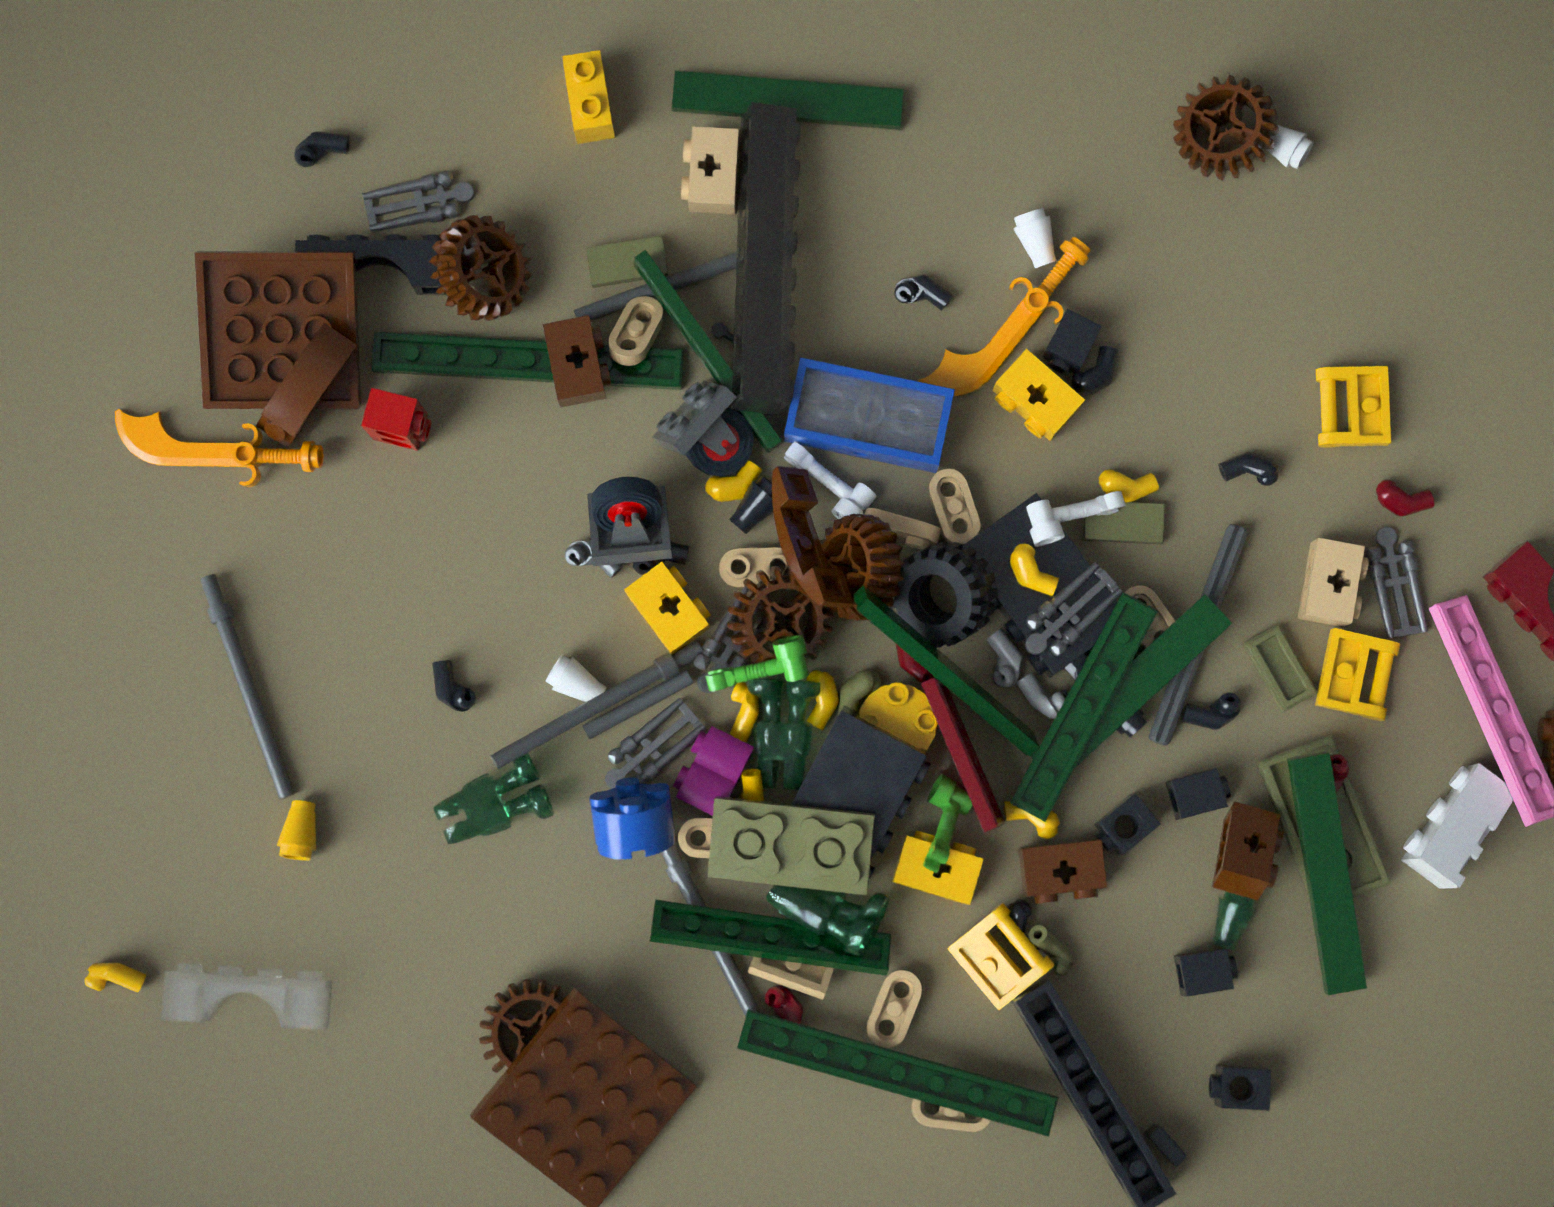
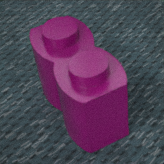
(714, 769)

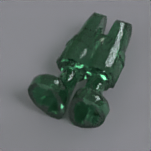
(778, 740)
(483, 802)
(820, 910)

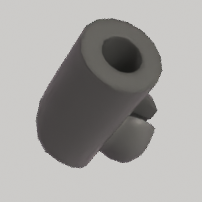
(580, 554)

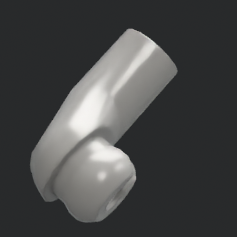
(1009, 659)
(1038, 697)

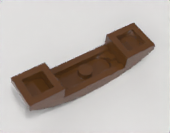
(792, 500)

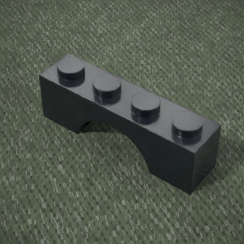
(395, 251)

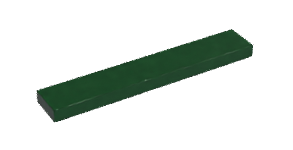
(812, 100)
(700, 343)
(1158, 665)
(945, 671)
(1084, 706)
(1327, 873)
(761, 937)

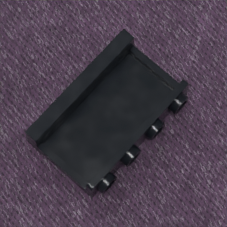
(1019, 602)
(864, 772)

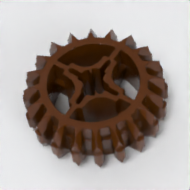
(1251, 140)
(463, 250)
(867, 556)
(767, 629)
(502, 1016)

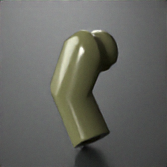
(858, 687)
(1053, 948)

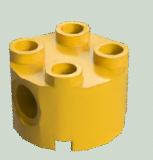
(901, 712)

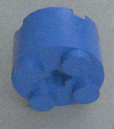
(632, 819)

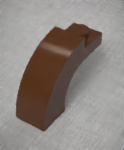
(305, 385)

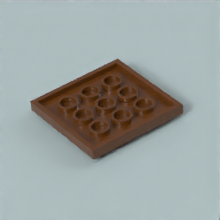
(262, 314)
(583, 1100)

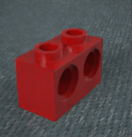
(396, 419)

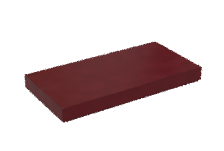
(963, 754)

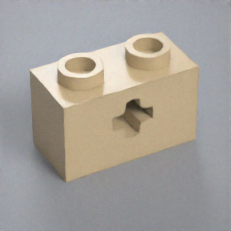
(715, 148)
(1318, 600)

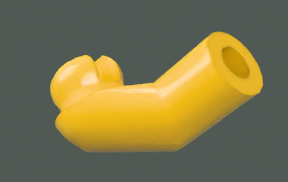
(732, 487)
(1131, 489)
(1028, 573)
(747, 714)
(1045, 829)
(116, 973)

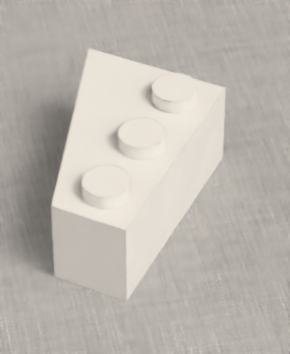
(1458, 826)

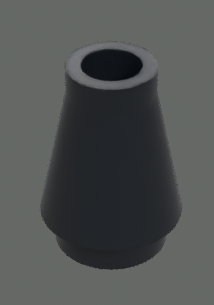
(754, 505)

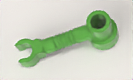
(789, 660)
(953, 802)

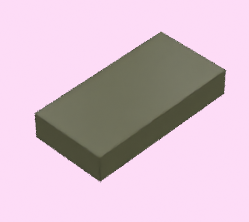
(615, 262)
(1132, 524)
(1280, 668)

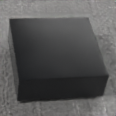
(1165, 1144)

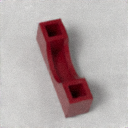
(1523, 585)

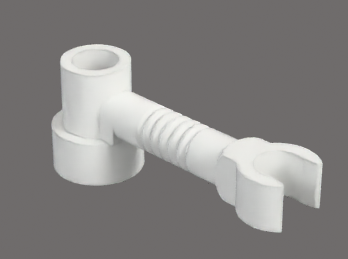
(851, 500)
(1047, 520)

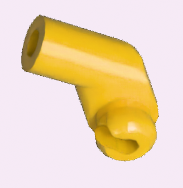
(826, 700)
(752, 785)

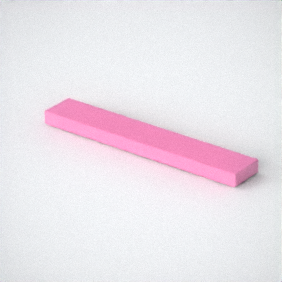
(1495, 709)

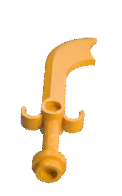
(972, 371)
(153, 444)

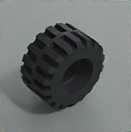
(969, 582)

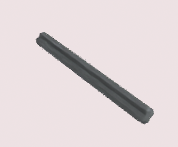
(1215, 589)

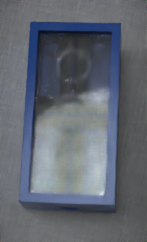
(868, 415)

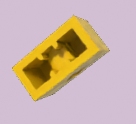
(588, 97)
(1031, 376)
(672, 630)
(955, 885)

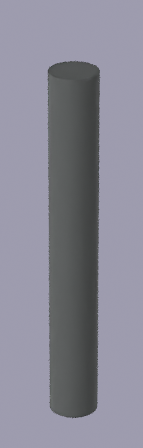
(637, 704)

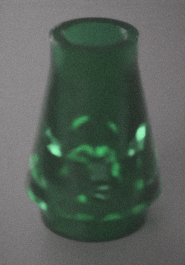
(1232, 919)

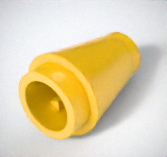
(299, 832)

